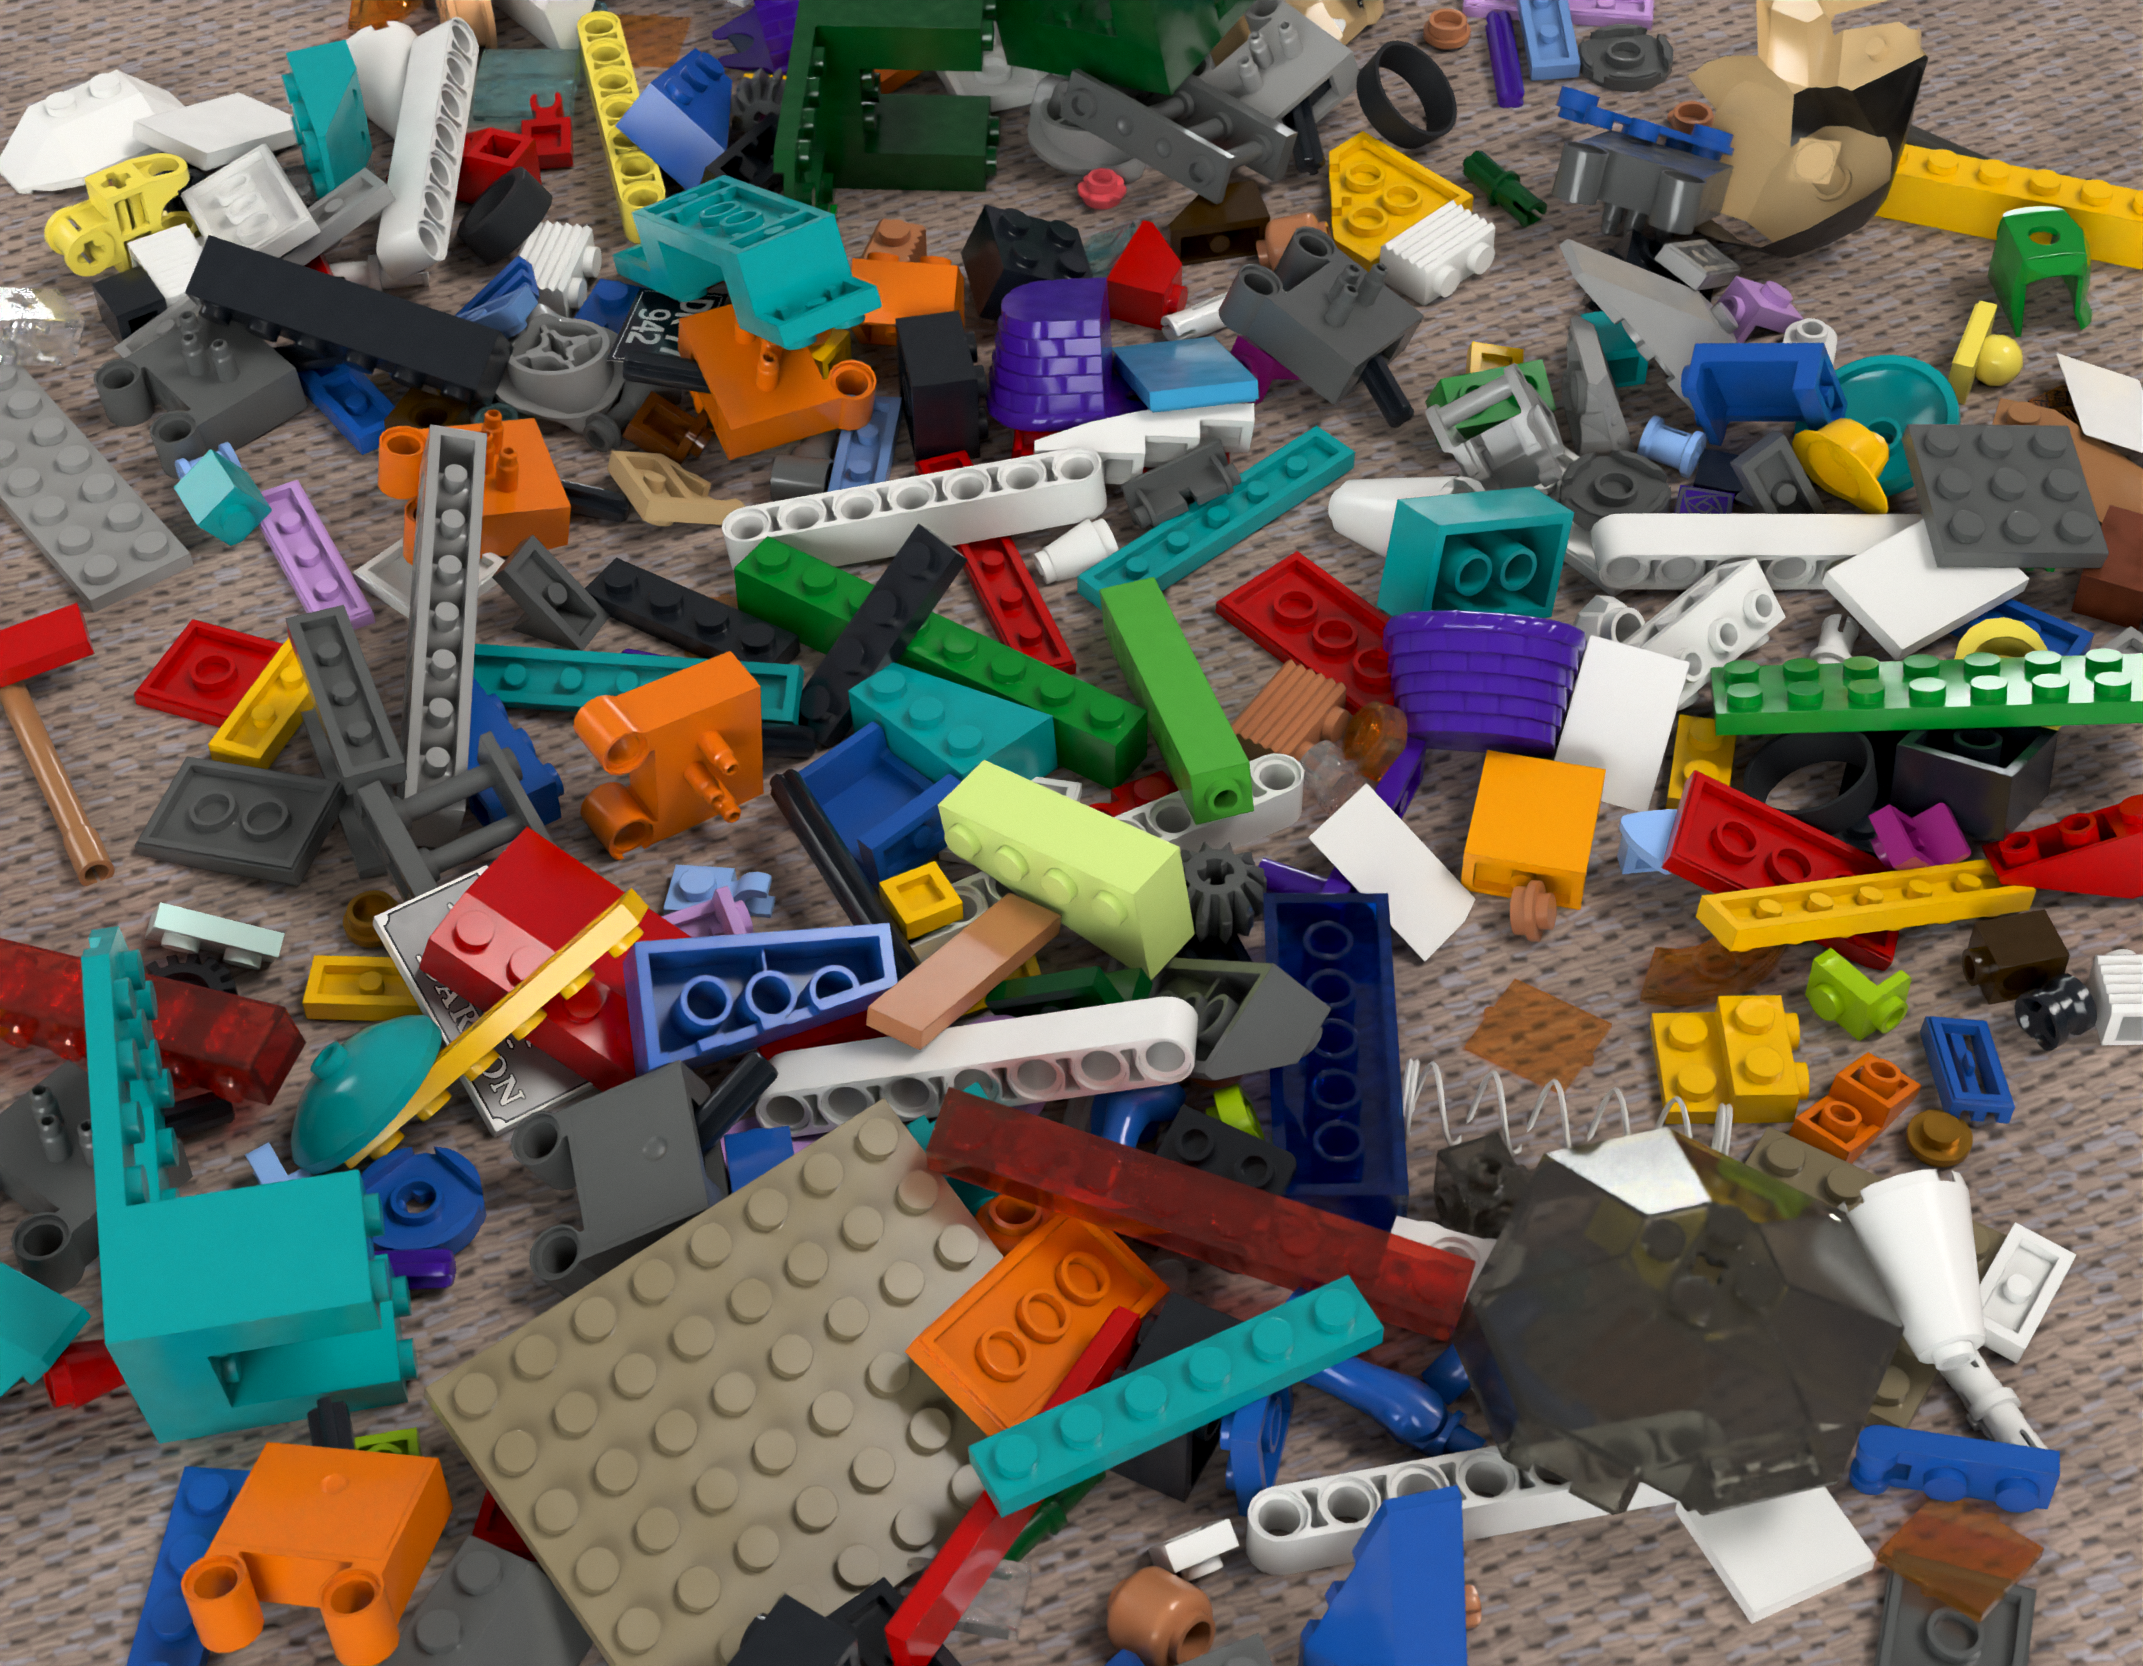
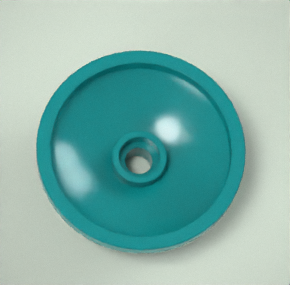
(1888, 395)
(361, 1089)

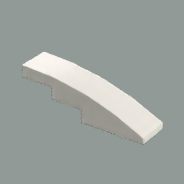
(1152, 439)

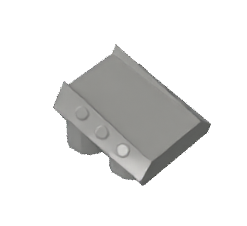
(1591, 395)

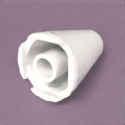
(382, 70)
(1367, 507)
(1927, 1261)

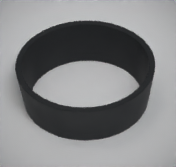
(1425, 79)
(1796, 750)

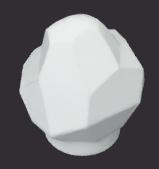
(1608, 619)

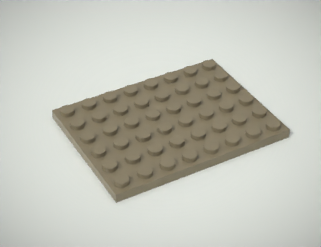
(739, 1405)

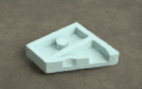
(192, 930)

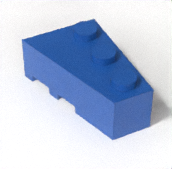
(683, 117)

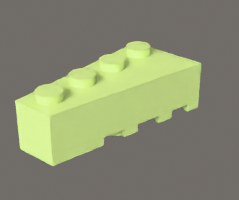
(1092, 869)

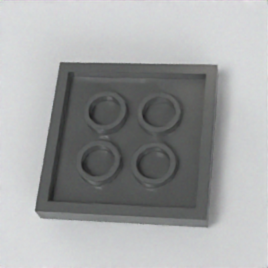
(2004, 496)

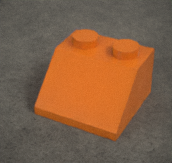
(906, 291)

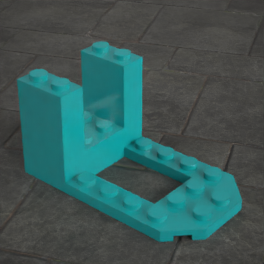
(230, 1298)

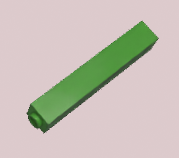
(1179, 701)

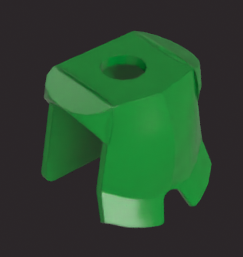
(2021, 261)

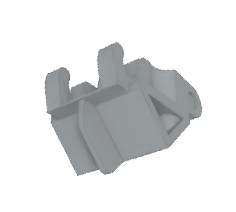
(1511, 453)

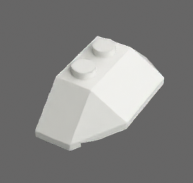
(81, 132)

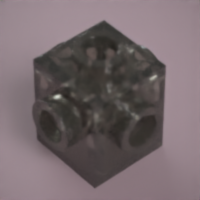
(1478, 1186)

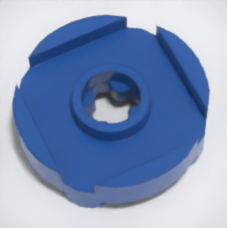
(443, 1177)

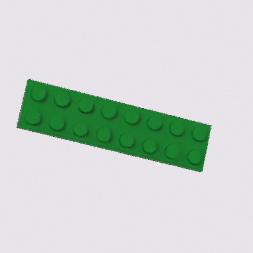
(1928, 693)

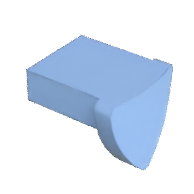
(1645, 840)

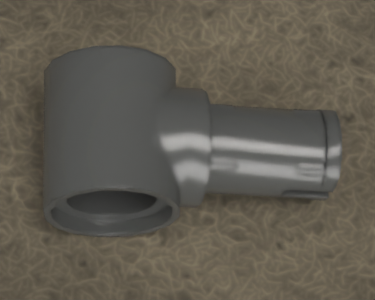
(805, 469)

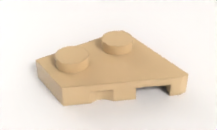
(665, 491)

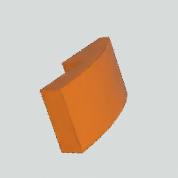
(1857, 1108)

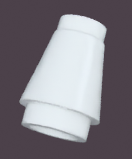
(1076, 551)

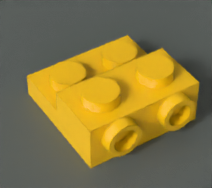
(1732, 1058)

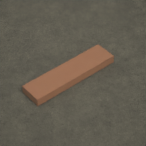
(963, 971)

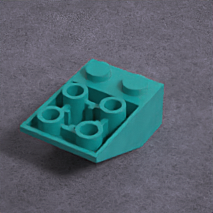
(327, 114)

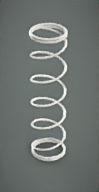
(1413, 1084)

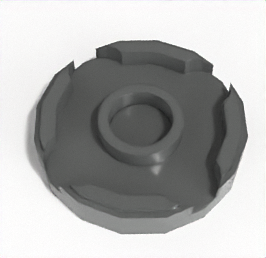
(1624, 69)
(1613, 486)

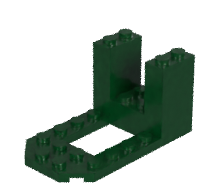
(1116, 41)
(849, 135)

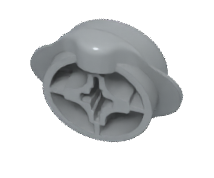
(1069, 145)
(561, 369)

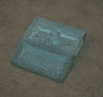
(513, 75)

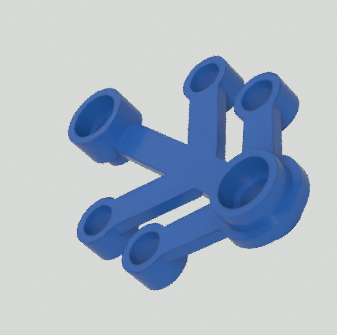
(1583, 109)

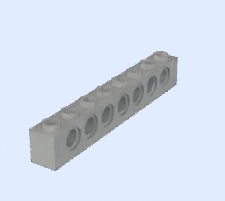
(442, 623)

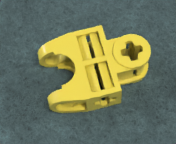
(119, 213)

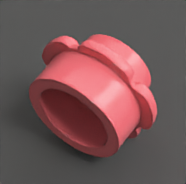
(1102, 189)

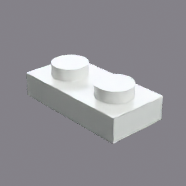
(2020, 1289)

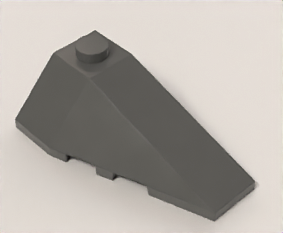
(1246, 1012)

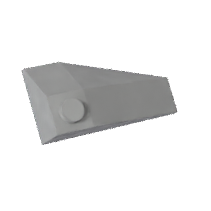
(1655, 311)

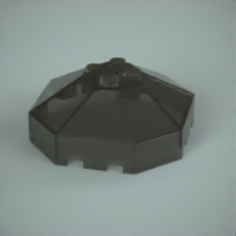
(1632, 1370)

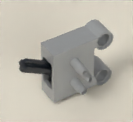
(1287, 73)

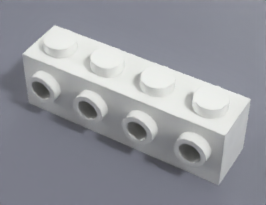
(1713, 623)

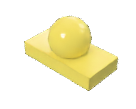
(1981, 355)

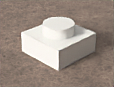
(1196, 1550)

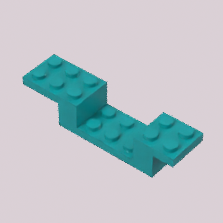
(773, 253)

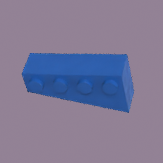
(746, 990)

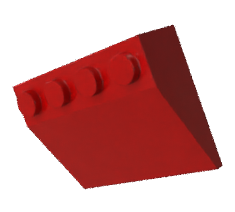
(513, 923)

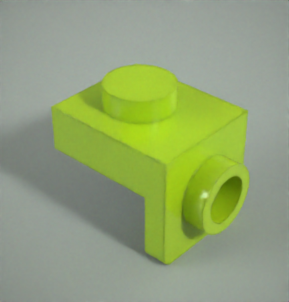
(1852, 1000)

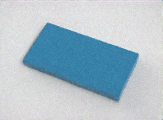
(1184, 374)

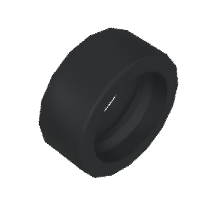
(504, 215)

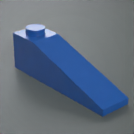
(1403, 1593)

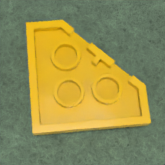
(1380, 195)

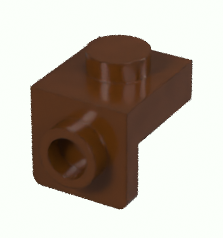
(668, 429)

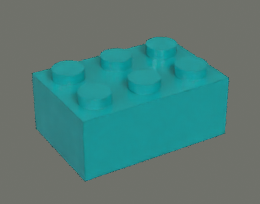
(1476, 553)

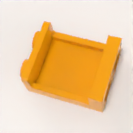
(1532, 824)

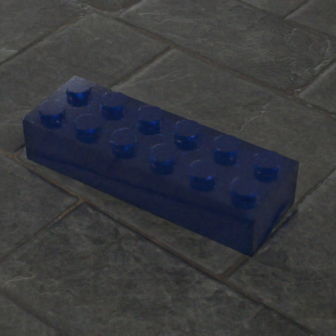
(1344, 1098)

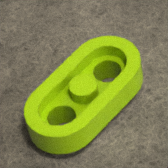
(1236, 1109)

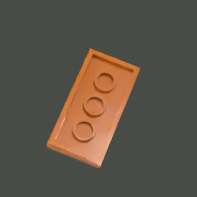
(1031, 1320)

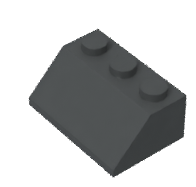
(491, 1613)

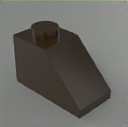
(1220, 230)

